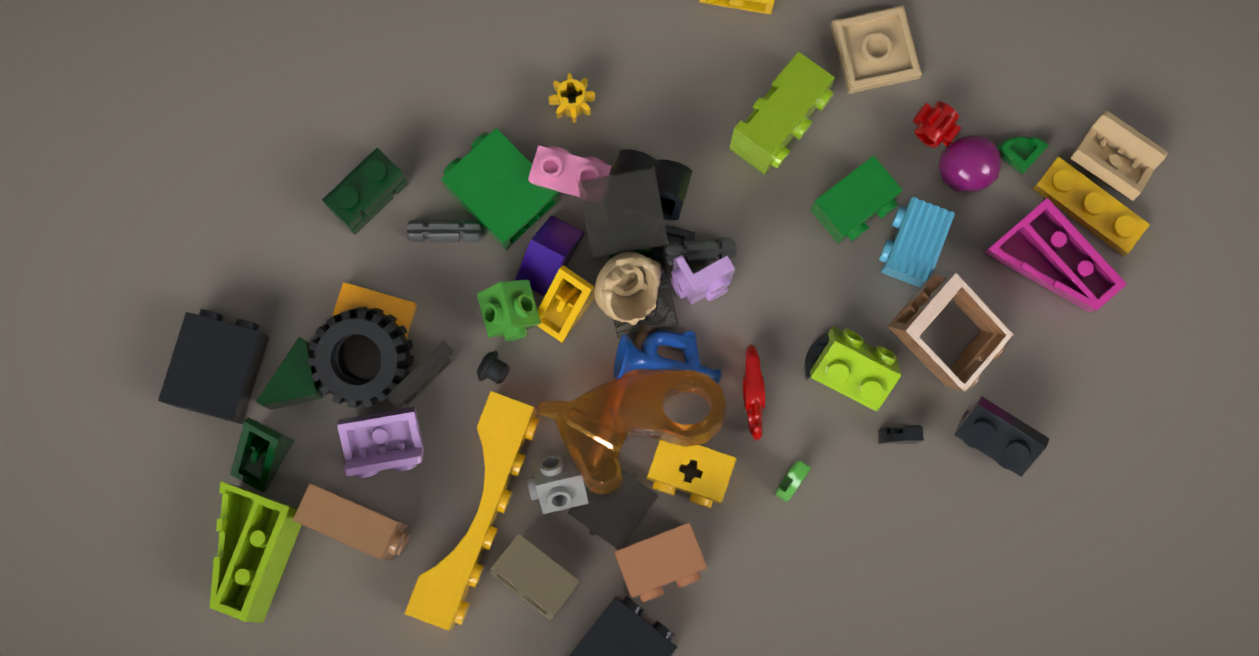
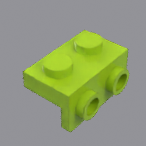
(857, 368)

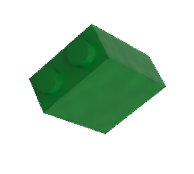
(496, 188)

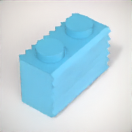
(916, 242)

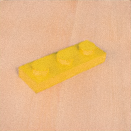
(1091, 206)

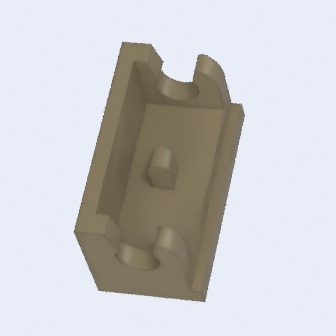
(534, 577)

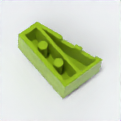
(782, 114)
(252, 552)

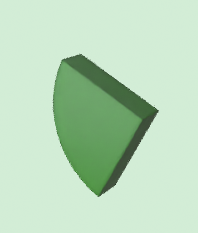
(792, 480)

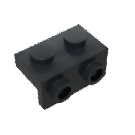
(1001, 436)

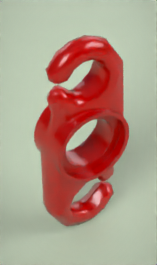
(754, 392)

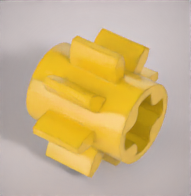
(561, 98)

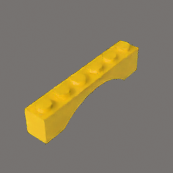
(442, 589)

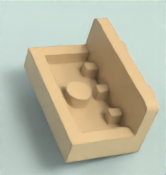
(1118, 155)

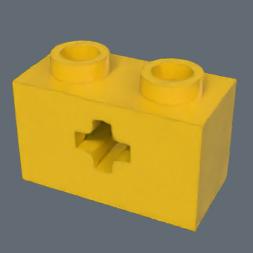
(711, 464)

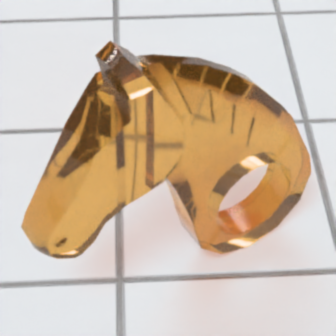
(603, 417)

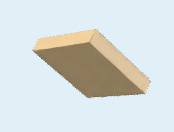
(876, 49)

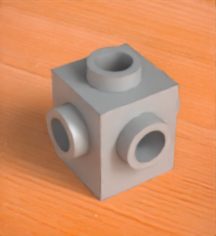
(556, 483)

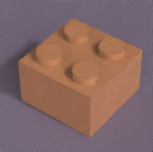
(661, 561)

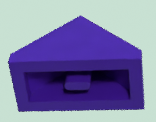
(547, 252)

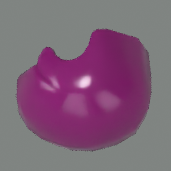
(970, 164)

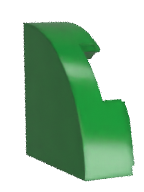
(1021, 151)

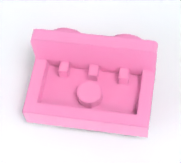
(561, 170)

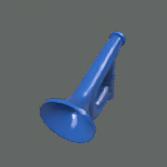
(631, 358)

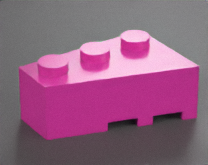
(1058, 258)

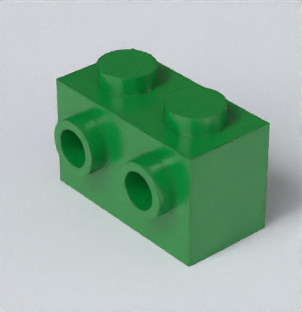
(857, 200)

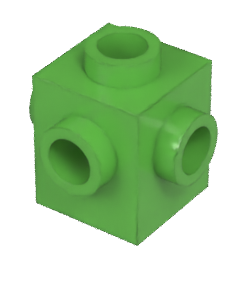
(508, 309)

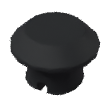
(492, 368)

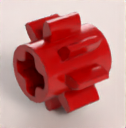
(936, 124)

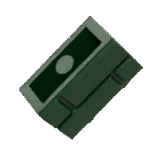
(365, 191)

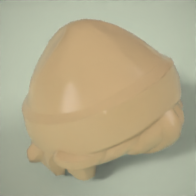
(628, 287)

